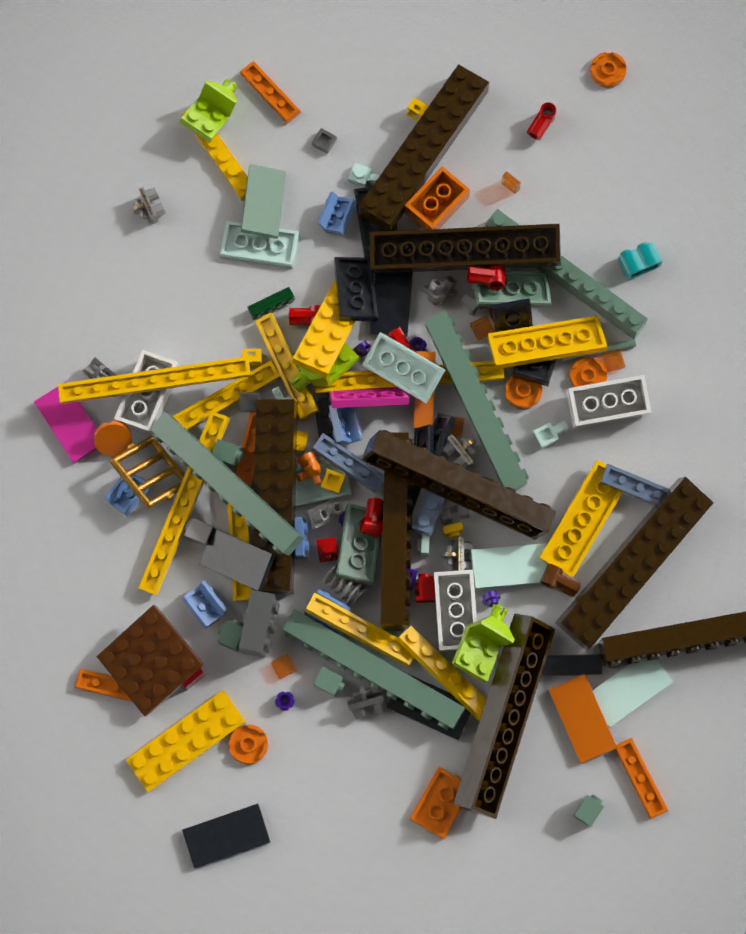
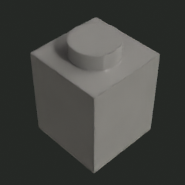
(197, 531)

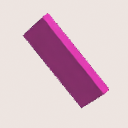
(368, 397)
(69, 424)

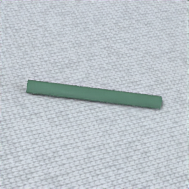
(621, 345)

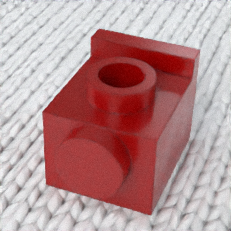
(327, 549)
(425, 588)

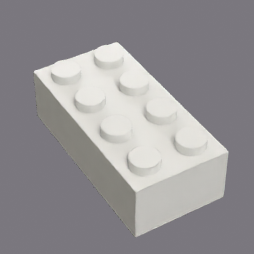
(608, 401)
(143, 409)
(454, 607)

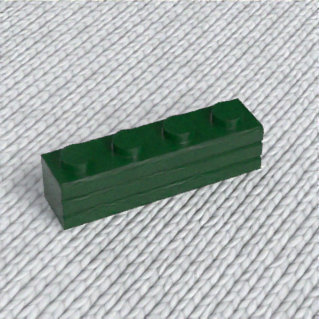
(270, 303)

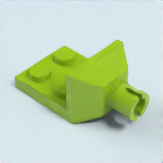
(211, 109)
(343, 363)
(482, 644)

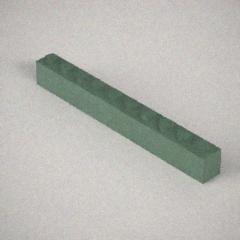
(586, 289)
(475, 402)
(227, 484)
(373, 669)

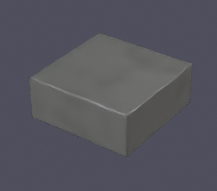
(324, 140)
(247, 401)

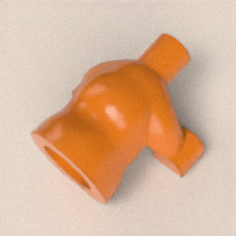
(311, 468)

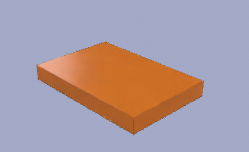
(436, 807)

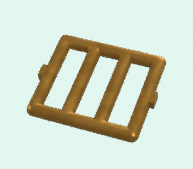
(138, 489)

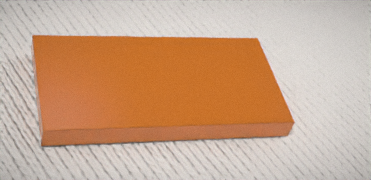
(583, 718)

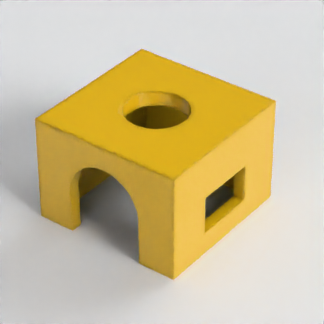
(416, 106)
(256, 359)

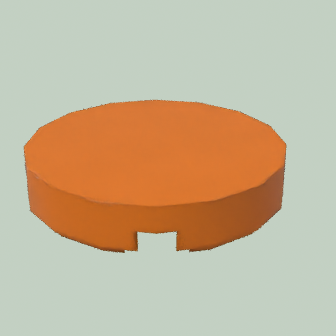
(608, 69)
(585, 364)
(522, 393)
(112, 438)
(248, 744)

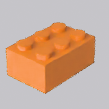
(437, 200)

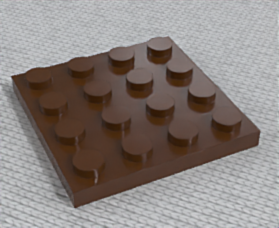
(150, 660)

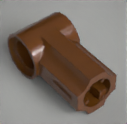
(555, 579)

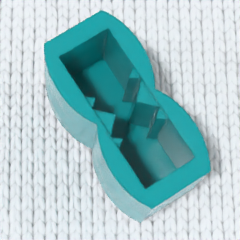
(639, 260)

